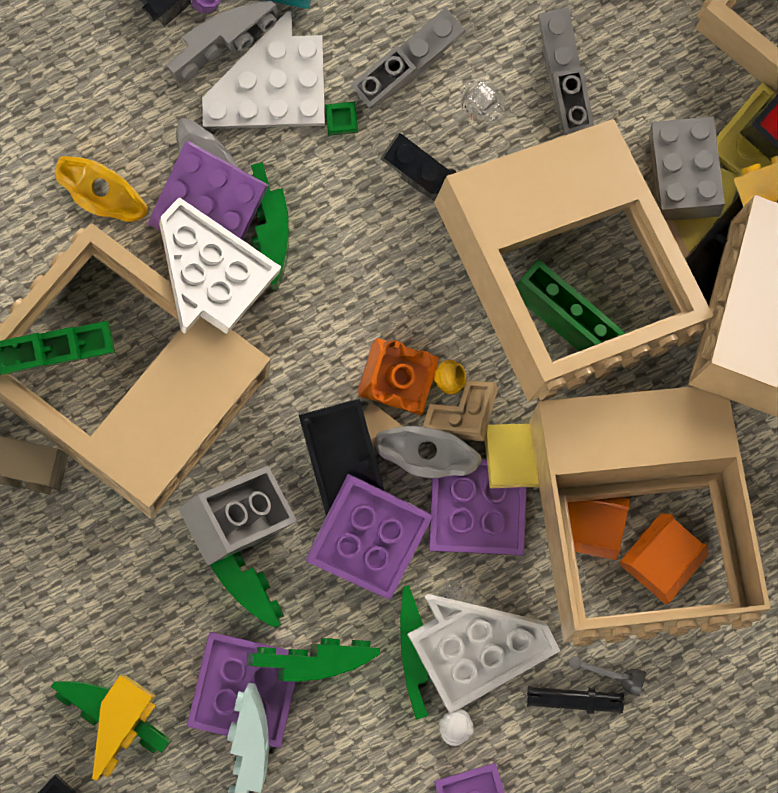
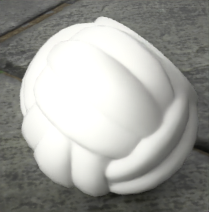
(456, 727)

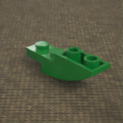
(273, 236)
(248, 588)
(325, 659)
(89, 697)

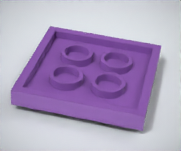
(213, 189)
(476, 517)
(368, 537)
(225, 674)

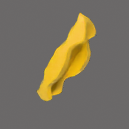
(79, 177)

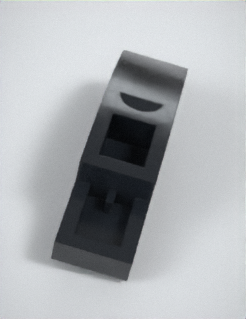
(416, 166)

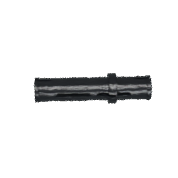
(575, 699)

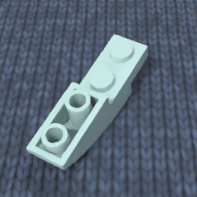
(249, 742)

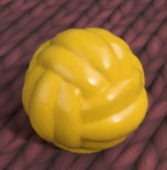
(450, 376)

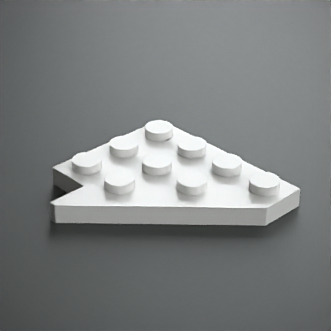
(271, 84)
(211, 268)
(477, 648)

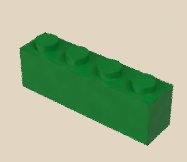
(565, 308)

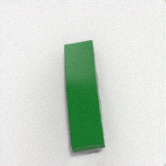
(55, 347)
(412, 665)

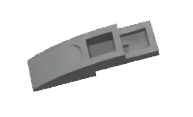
(229, 30)
(409, 59)
(564, 70)

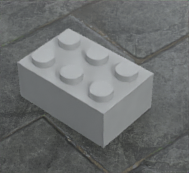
(686, 168)
(237, 515)

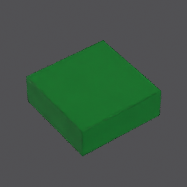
(341, 118)

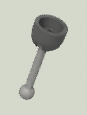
(631, 680)

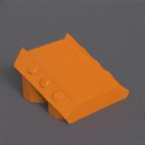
(398, 376)
(599, 526)
(665, 557)

